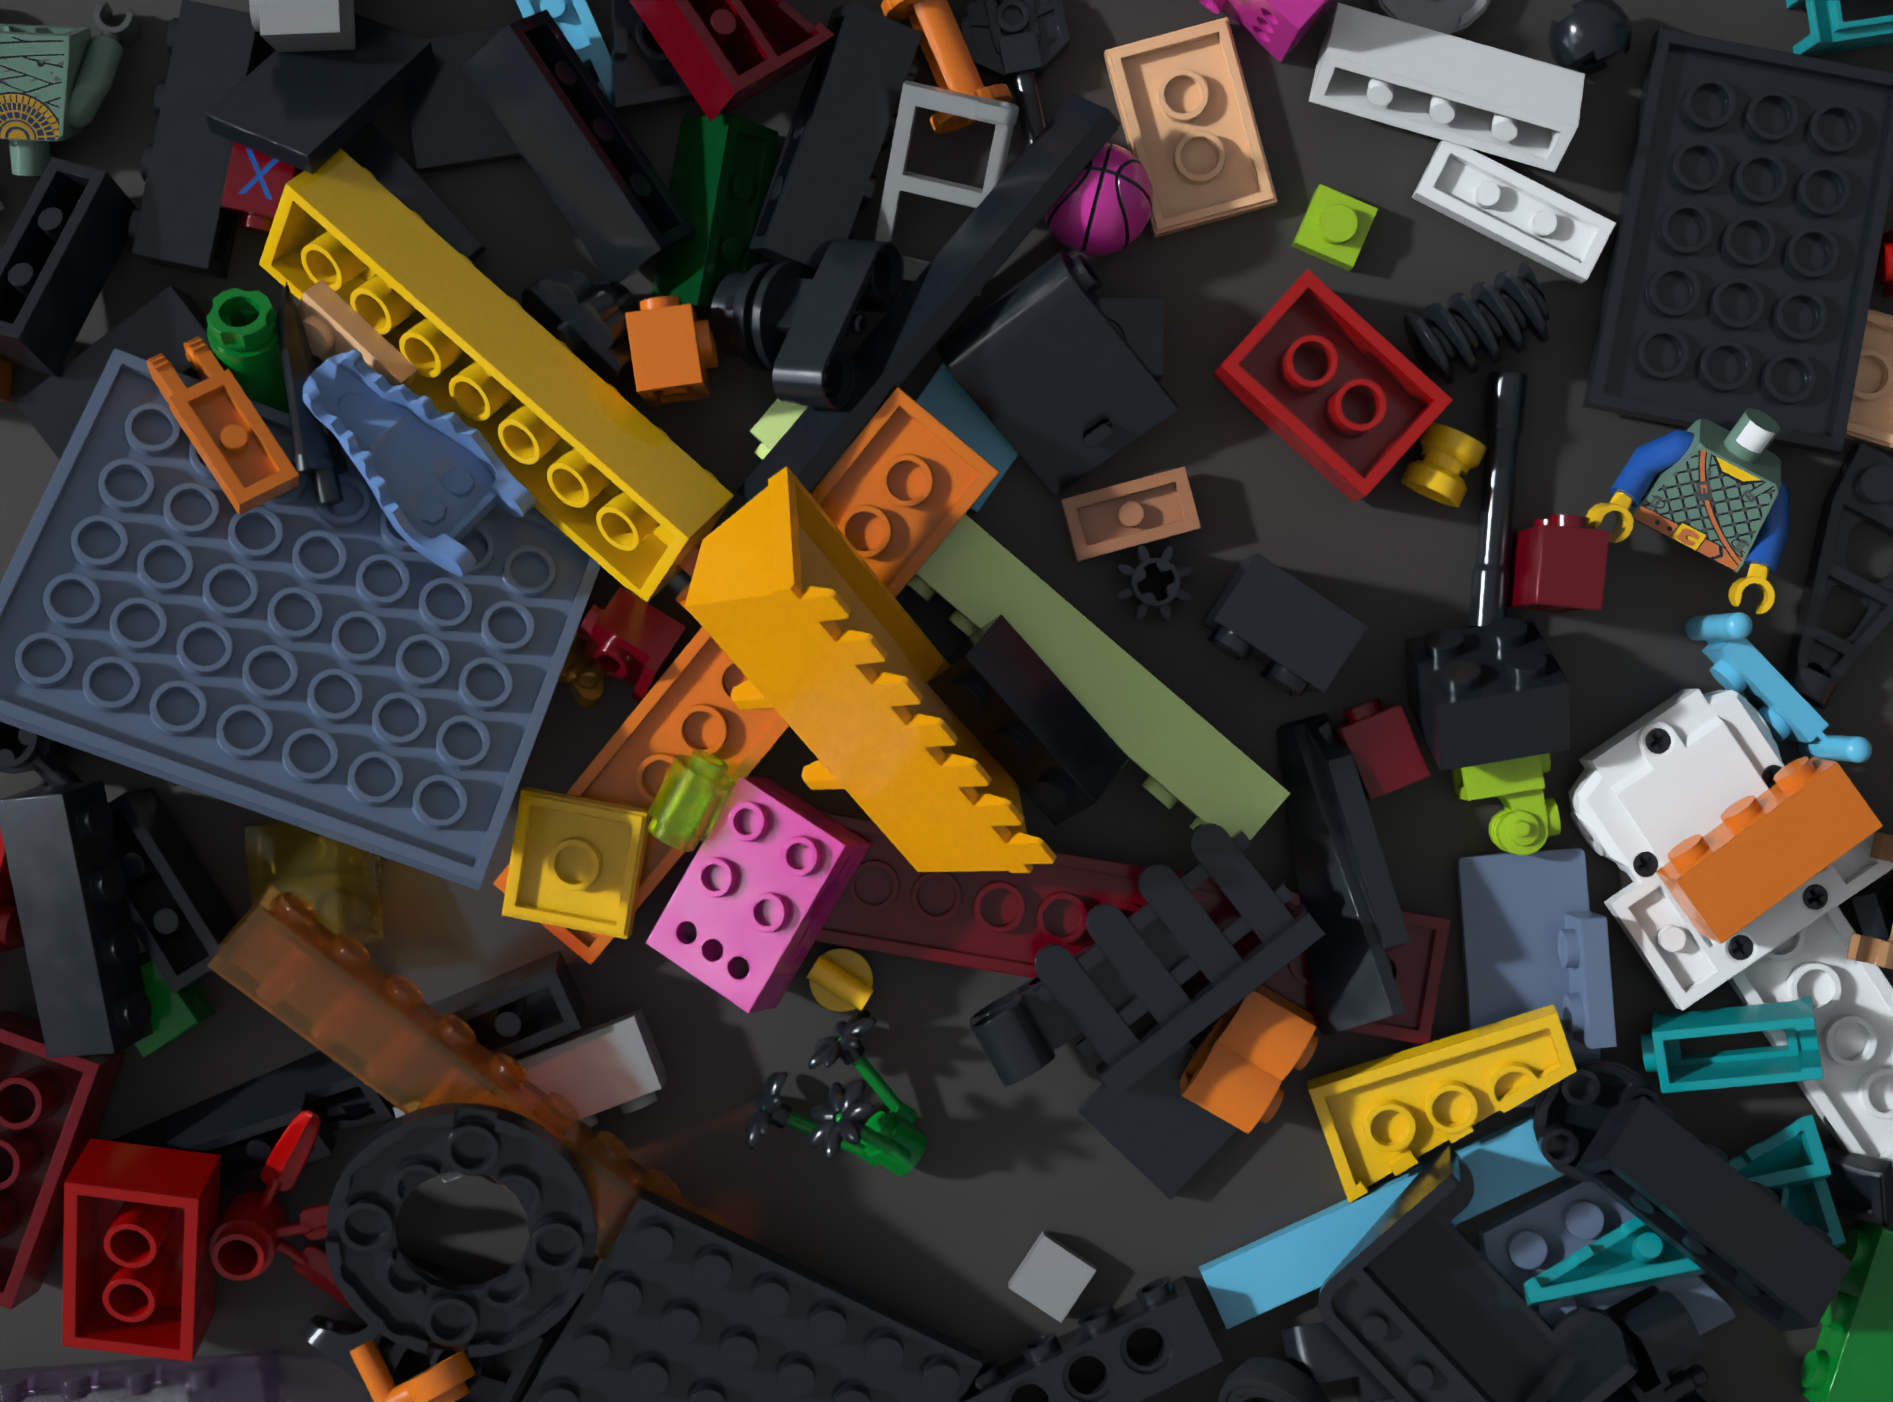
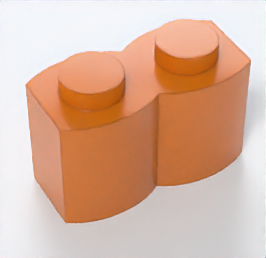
(1248, 1057)

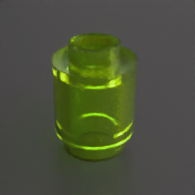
(690, 800)

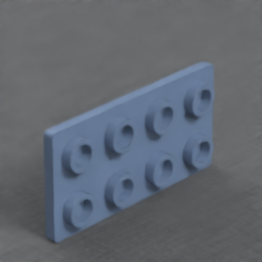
(1536, 945)

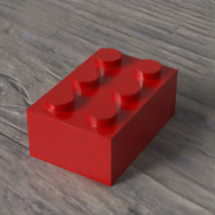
(1332, 387)
(139, 1249)

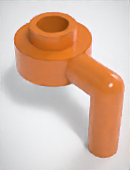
(436, 1384)

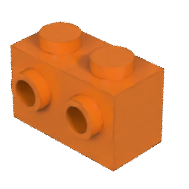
(670, 351)

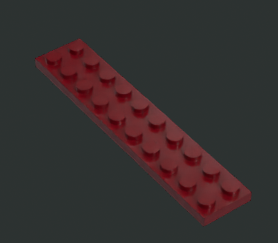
(1006, 917)

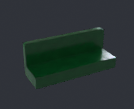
(720, 186)

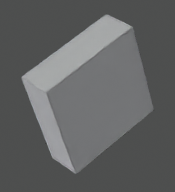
(1052, 1276)

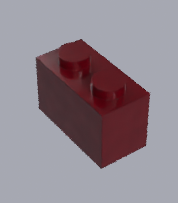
(1558, 566)

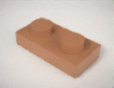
(1130, 514)

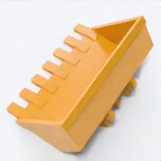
(852, 683)

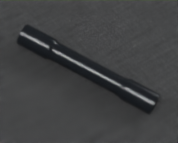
(1503, 428)

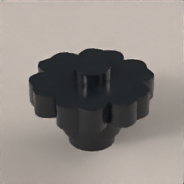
(586, 319)

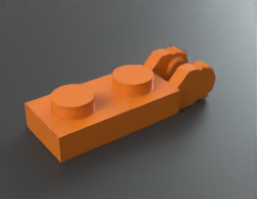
(225, 429)

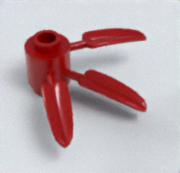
(256, 1222)

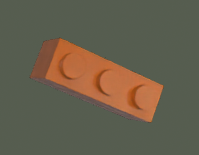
(1767, 847)

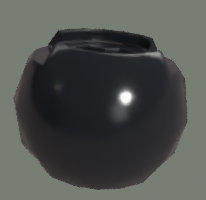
(1590, 36)

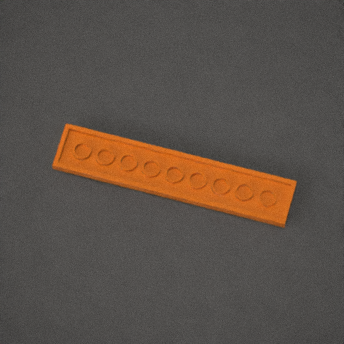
(895, 503)

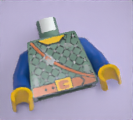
(1710, 494)

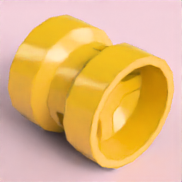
(1445, 457)

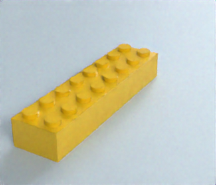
(550, 419)

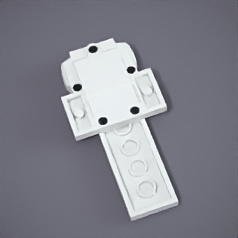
(1673, 781)

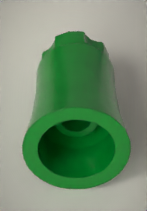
(247, 343)

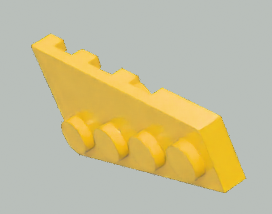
(1416, 1099)

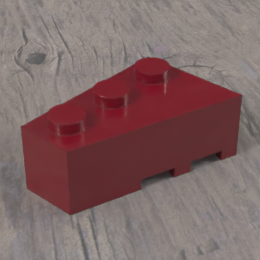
(731, 46)

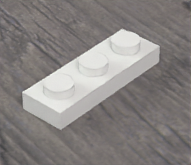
(1514, 210)

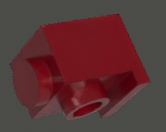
(630, 640)

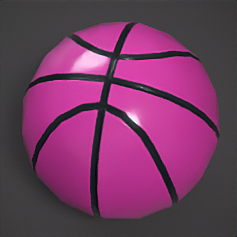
(1104, 204)

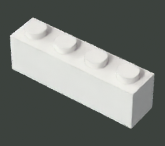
(1447, 87)

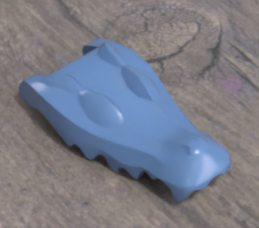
(420, 462)

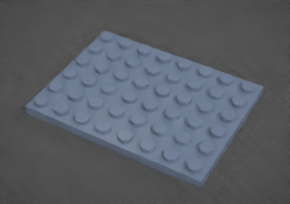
(287, 646)

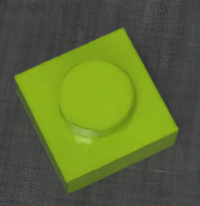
(1334, 227)

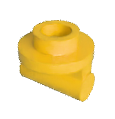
(841, 980)

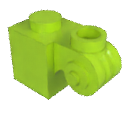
(1519, 786)

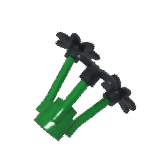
(883, 1139)

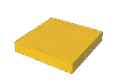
(576, 862)

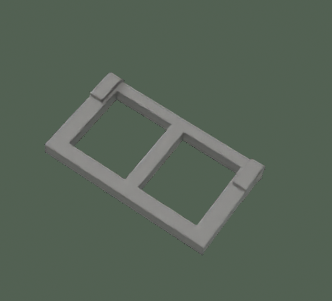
(982, 109)

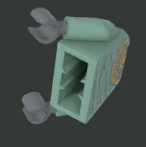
(56, 82)

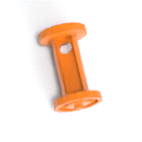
(945, 54)

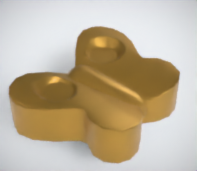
(582, 675)

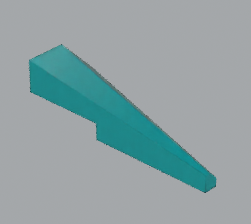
(1636, 1256)

